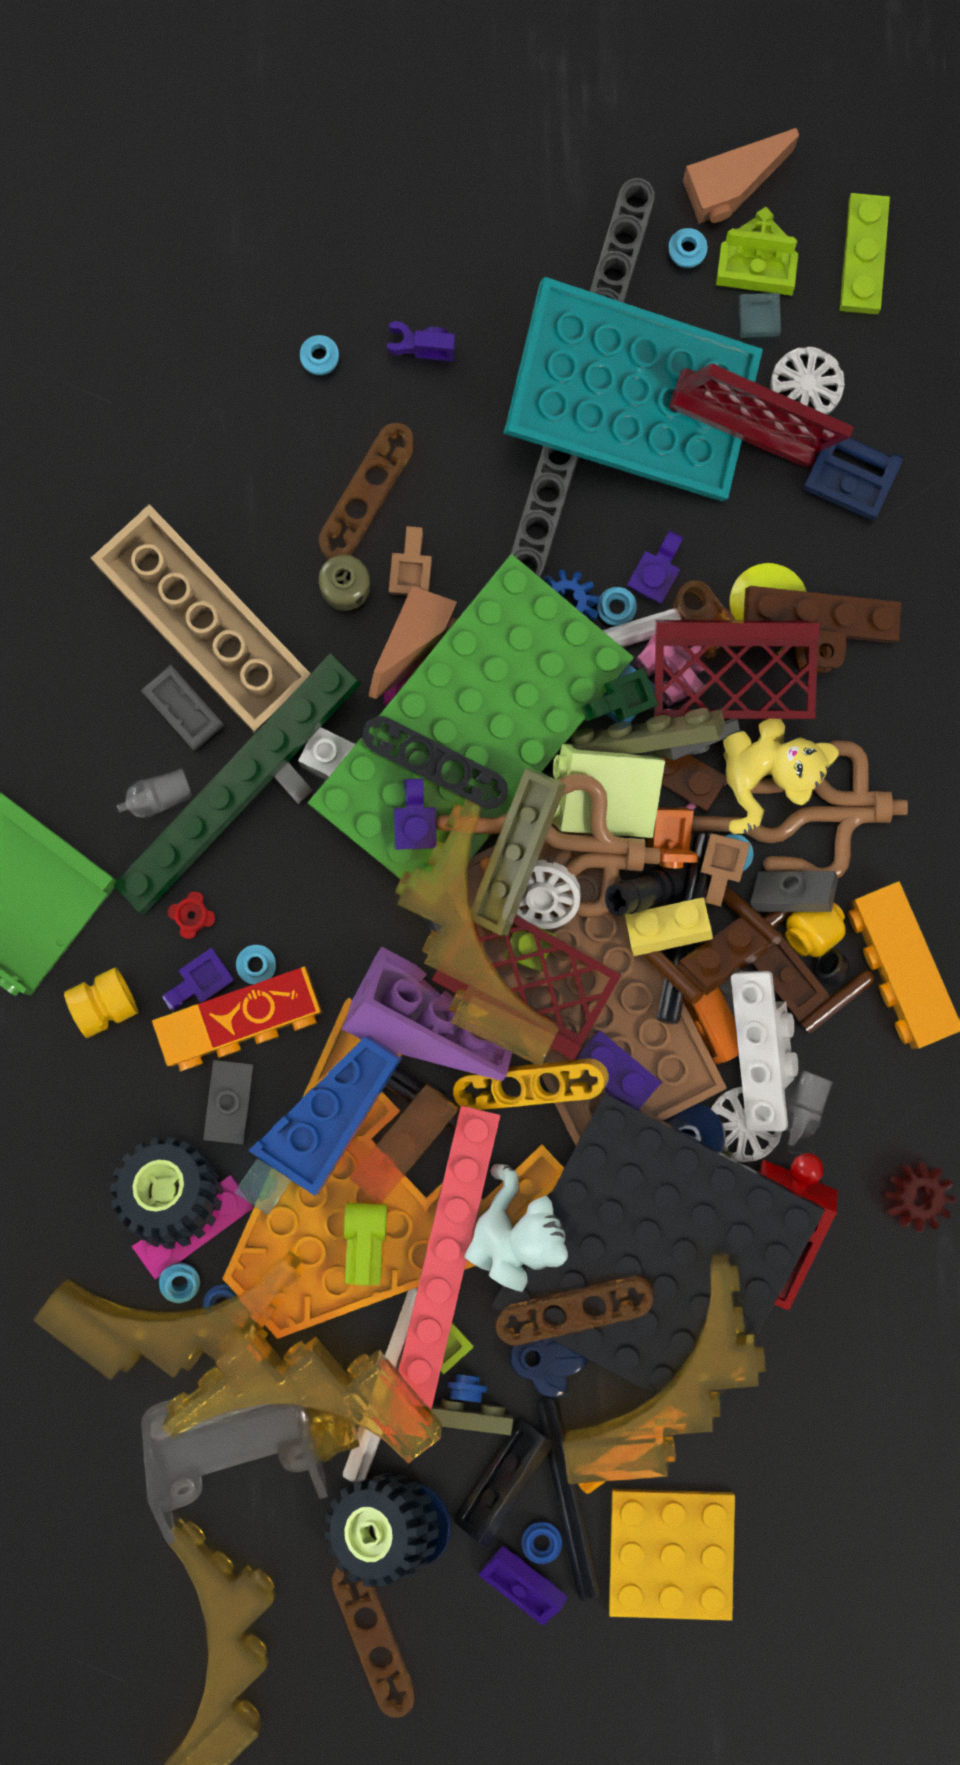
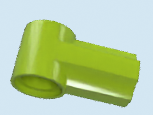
(364, 1232)

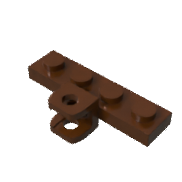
(838, 618)

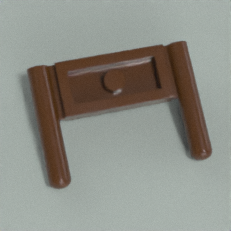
(721, 956)
(799, 987)

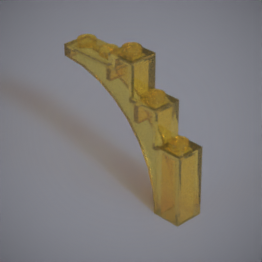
(442, 896)
(117, 1336)
(309, 1377)
(637, 1442)
(229, 1606)

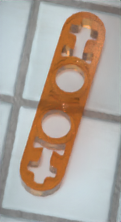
(361, 489)
(576, 1316)
(368, 1639)

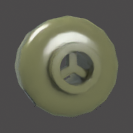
(351, 593)

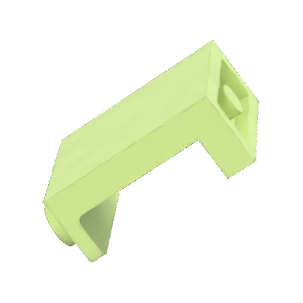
(630, 784)

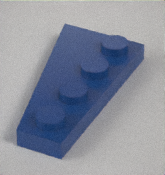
(322, 1125)

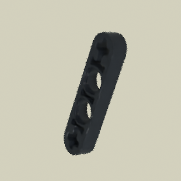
(436, 758)

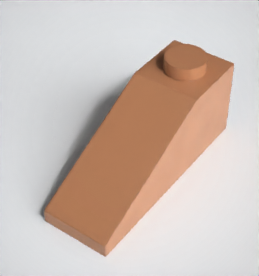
(727, 180)
(415, 634)

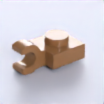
(411, 567)
(723, 861)

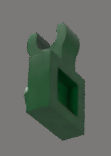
(626, 697)

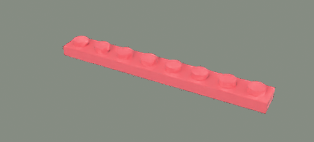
(446, 1250)

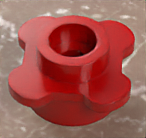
(180, 911)

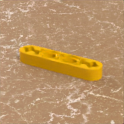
(531, 1090)

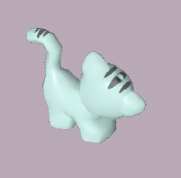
(533, 1241)

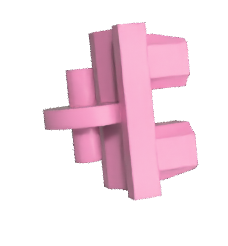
(674, 659)

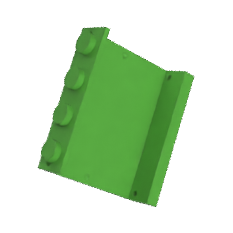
(44, 897)

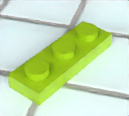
(864, 253)

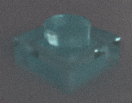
(759, 315)
(263, 1186)

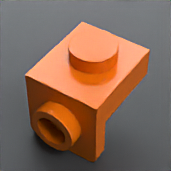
(673, 836)

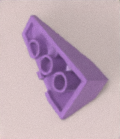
(415, 1020)

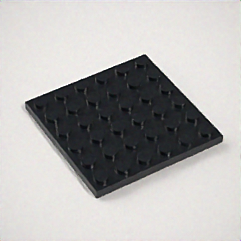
(657, 1209)

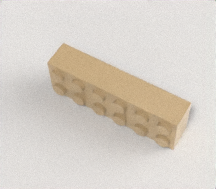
(201, 618)

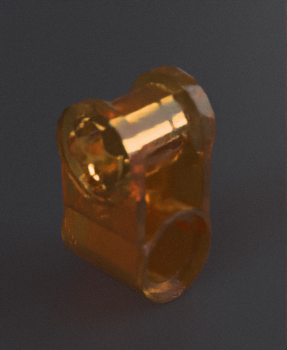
(711, 607)

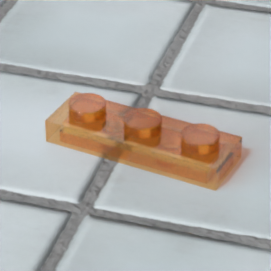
(404, 1143)

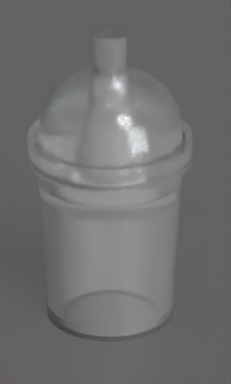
(156, 794)
(806, 1106)

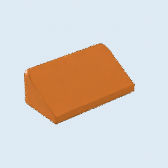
(715, 1025)

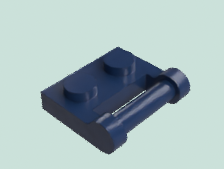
(850, 485)

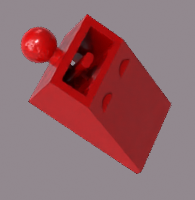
(804, 1179)

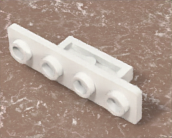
(763, 1049)

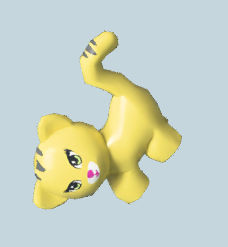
(794, 765)

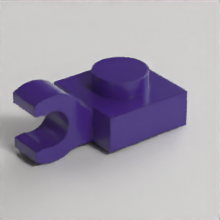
(432, 343)
(655, 573)
(414, 824)
(203, 977)

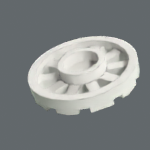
(806, 382)
(545, 896)
(738, 1128)

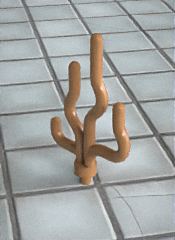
(858, 808)
(603, 848)

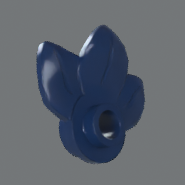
(552, 1366)

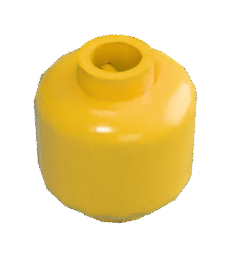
(815, 931)

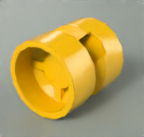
(101, 1002)

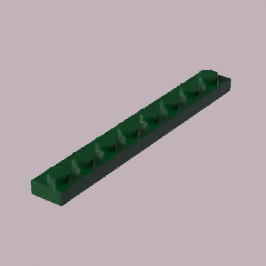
(237, 783)

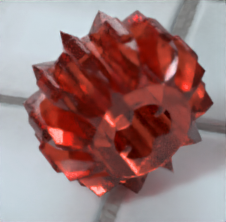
(933, 1201)

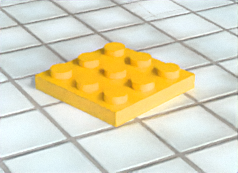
(671, 1554)

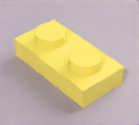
(668, 926)

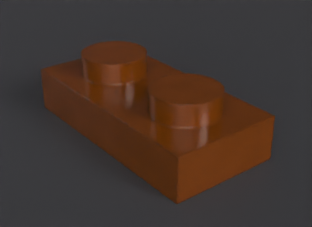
(692, 781)

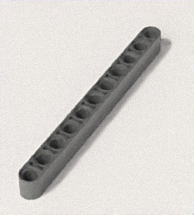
(558, 477)

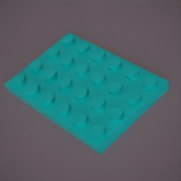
(602, 386)

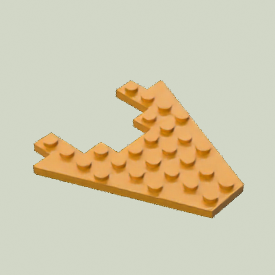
(315, 1224)

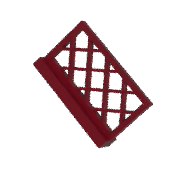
(756, 414)
(745, 634)
(566, 1040)

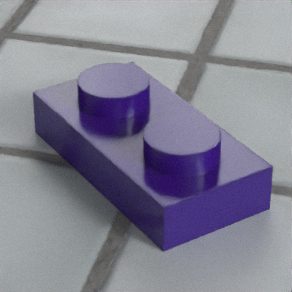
(626, 1076)
(523, 1585)

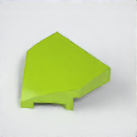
(758, 257)

